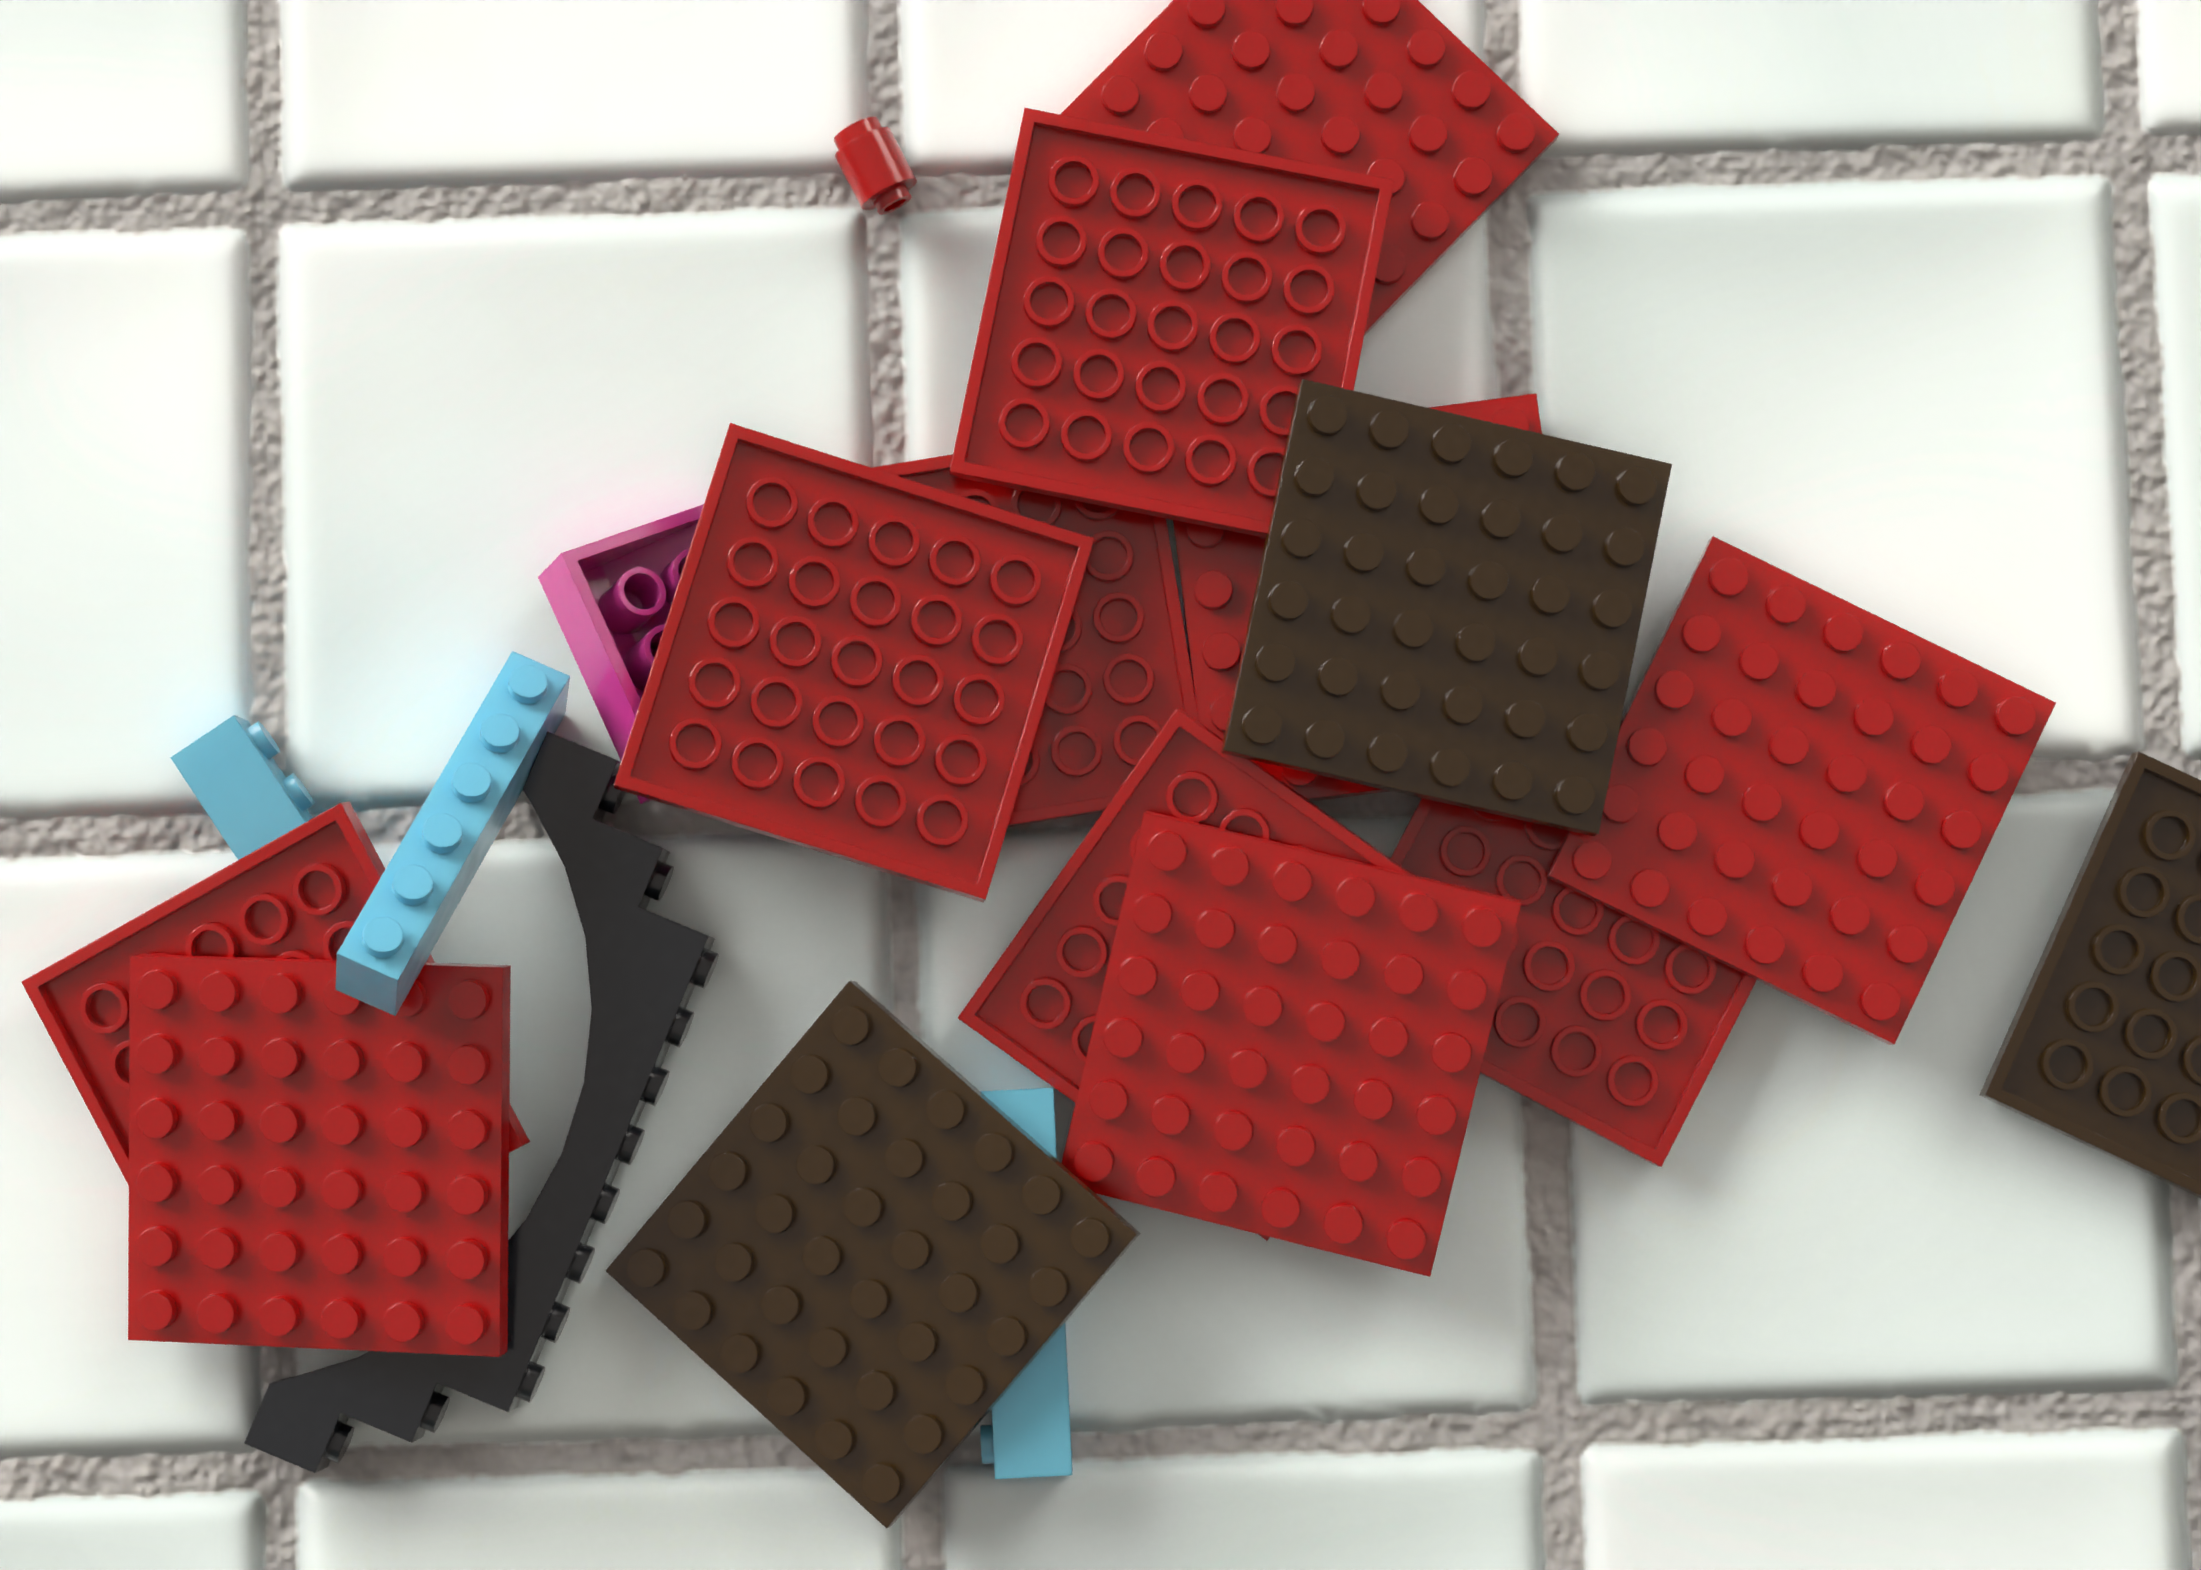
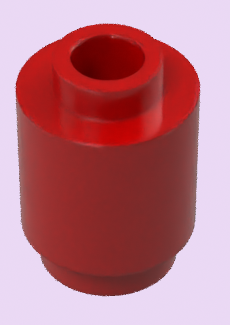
(874, 165)

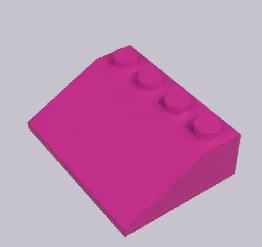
(615, 608)

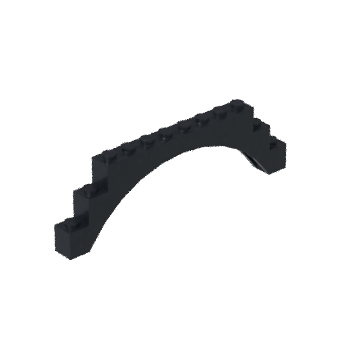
(639, 994)

